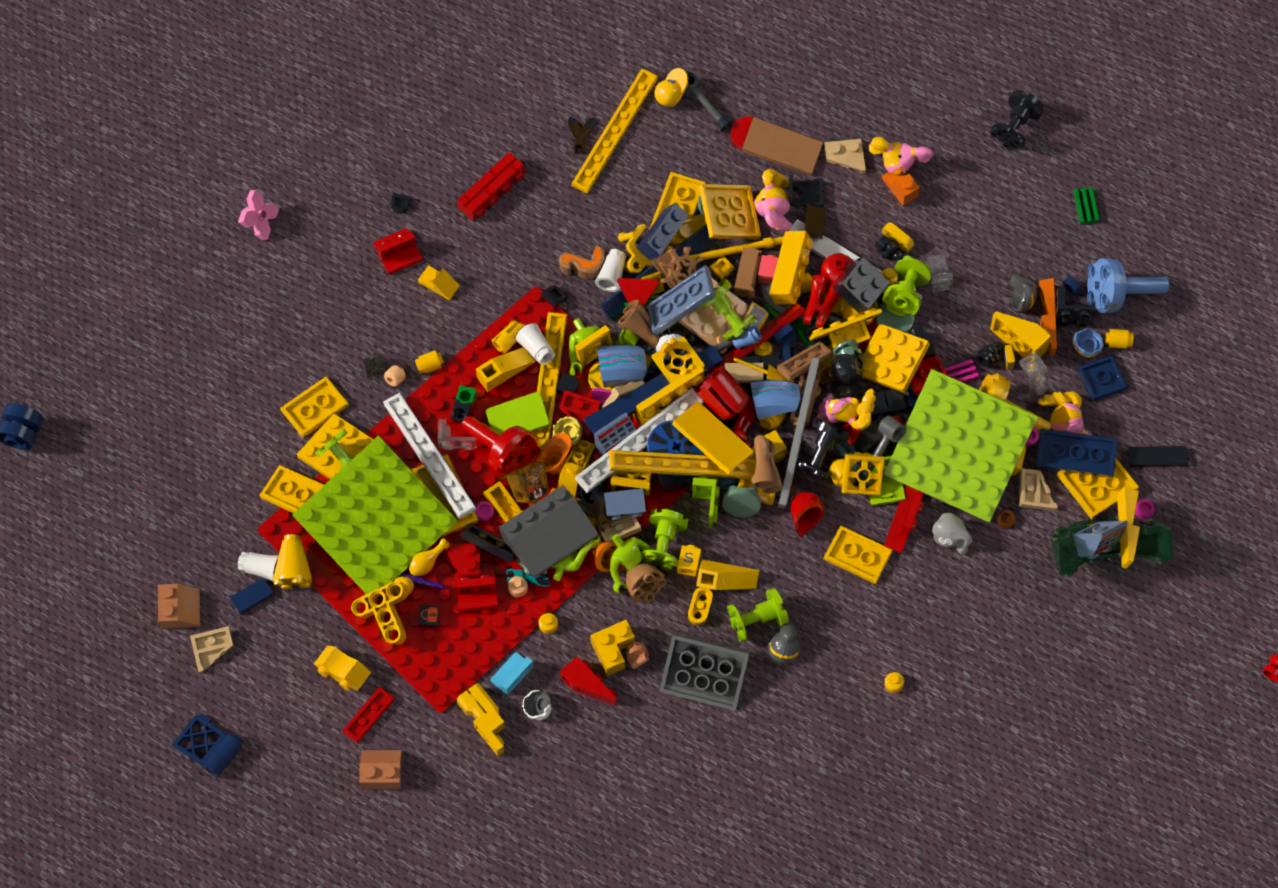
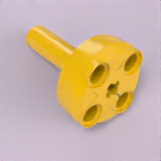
(999, 386)

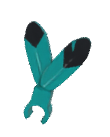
(539, 580)

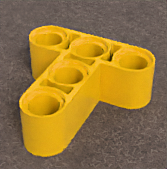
(381, 610)

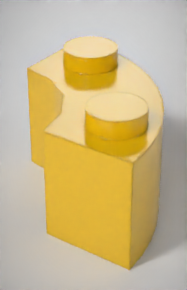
(342, 668)

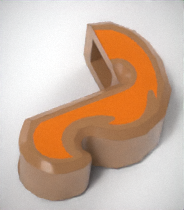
(582, 266)

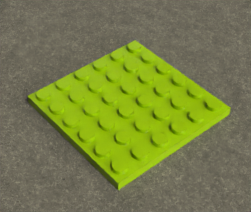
(960, 445)
(374, 517)

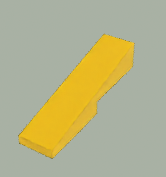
(502, 501)
(1126, 510)

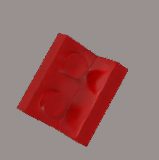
(398, 251)
(477, 592)

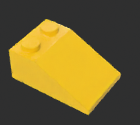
(1021, 334)

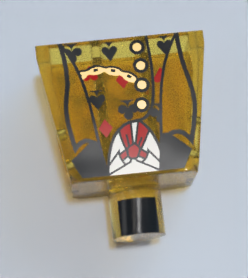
(528, 482)

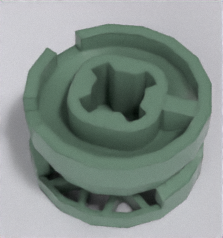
(848, 347)

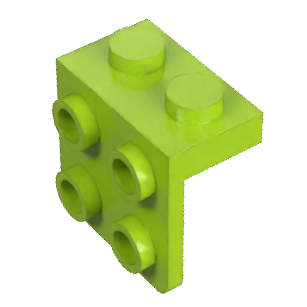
(706, 489)

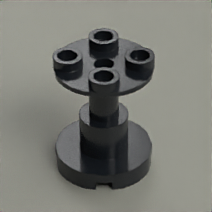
(1023, 108)
(825, 441)

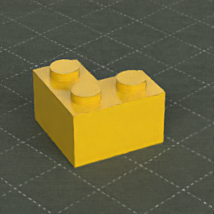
(608, 644)

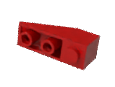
(584, 681)

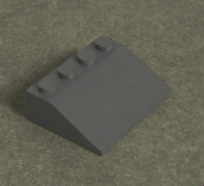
(548, 531)
(705, 671)

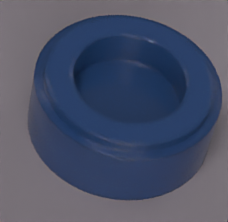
(1071, 285)

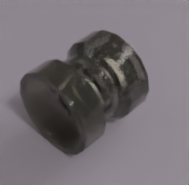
(370, 368)

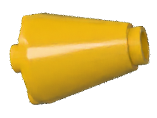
(292, 564)

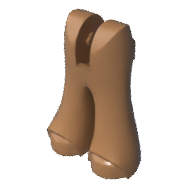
(638, 321)
(766, 472)

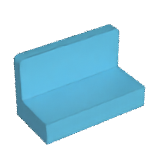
(512, 673)

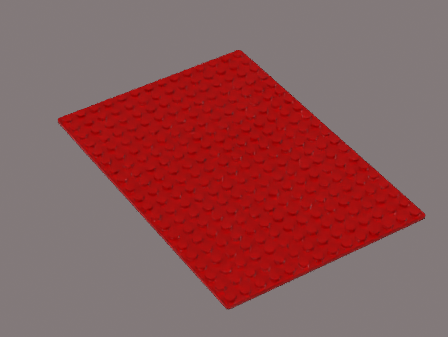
(465, 644)

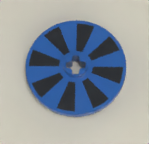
(665, 437)

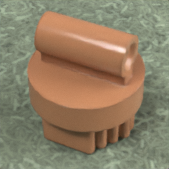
(637, 654)

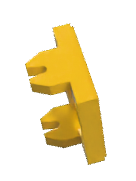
(681, 343)
(850, 460)
(631, 480)

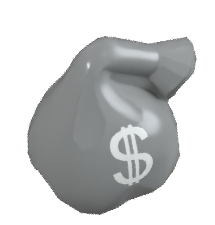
(951, 532)

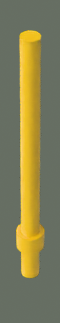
(767, 243)

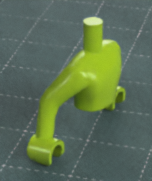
(575, 338)
(626, 554)
(574, 560)

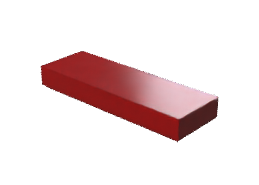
(368, 715)

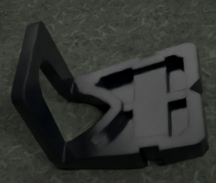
(812, 191)

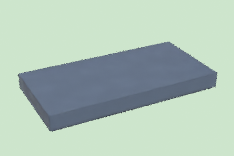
(681, 300)

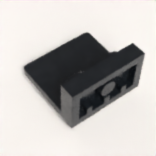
(1072, 314)

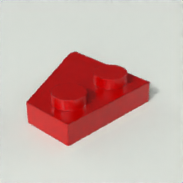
(579, 408)
(465, 559)

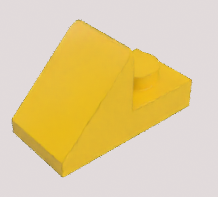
(439, 282)

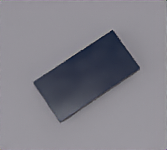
(1076, 453)

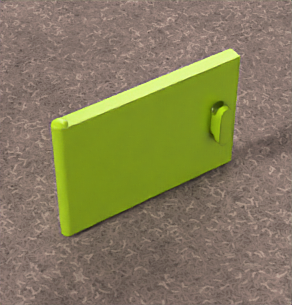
(889, 488)

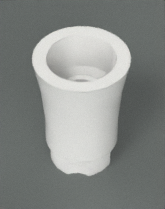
(611, 271)
(535, 343)
(258, 564)

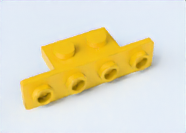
(850, 330)

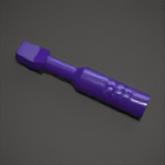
(421, 581)

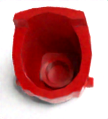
(806, 512)

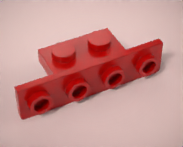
(904, 519)

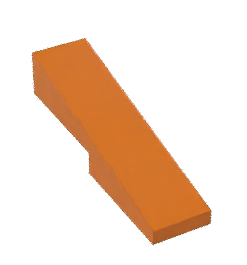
(1048, 320)

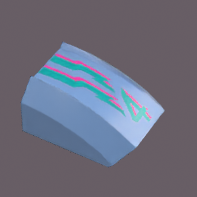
(621, 364)
(775, 397)

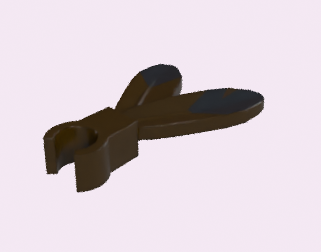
(581, 133)
(597, 510)

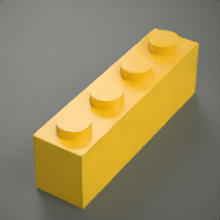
(791, 267)

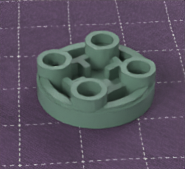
(897, 322)
(741, 501)

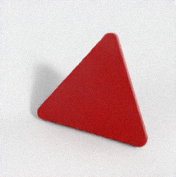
(637, 289)

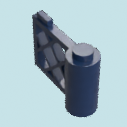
(220, 752)

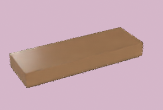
(801, 362)

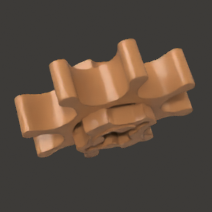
(676, 265)

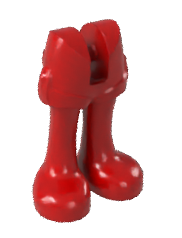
(744, 421)

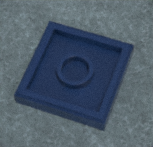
(1102, 378)

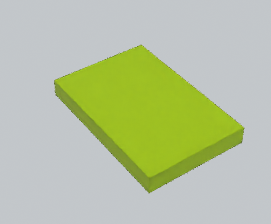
(523, 412)

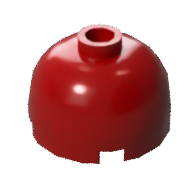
(835, 266)

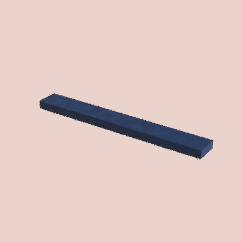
(697, 241)
(628, 402)

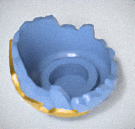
(1088, 342)

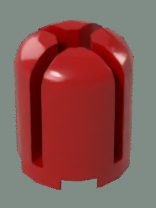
(722, 394)

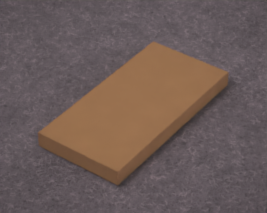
(782, 146)

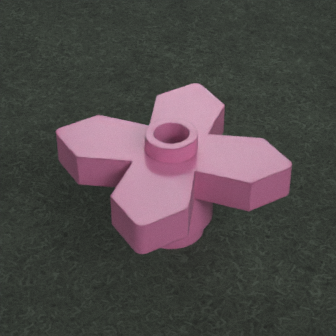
(258, 214)

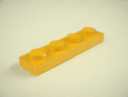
(674, 389)

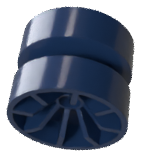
(19, 426)

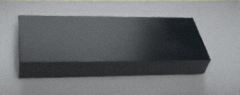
(1157, 456)
(488, 542)

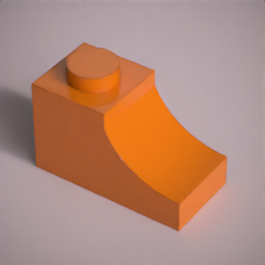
(902, 186)

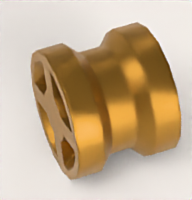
(824, 374)

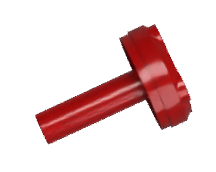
(509, 450)

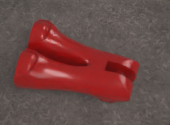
(818, 288)

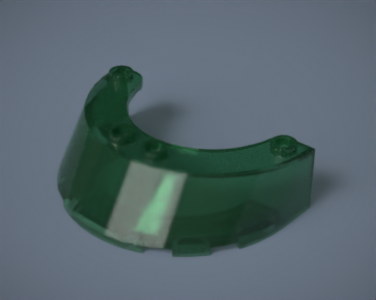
(1153, 544)

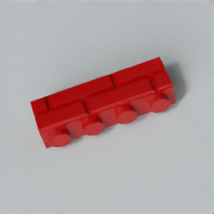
(491, 186)

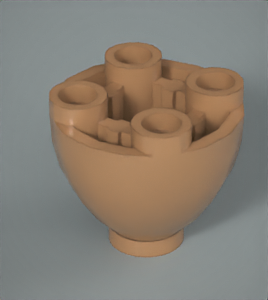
(644, 582)

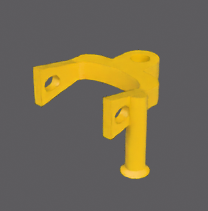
(637, 260)

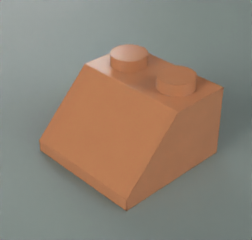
(178, 606)
(380, 769)

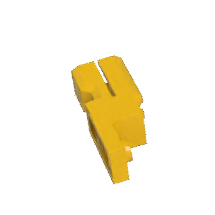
(486, 716)

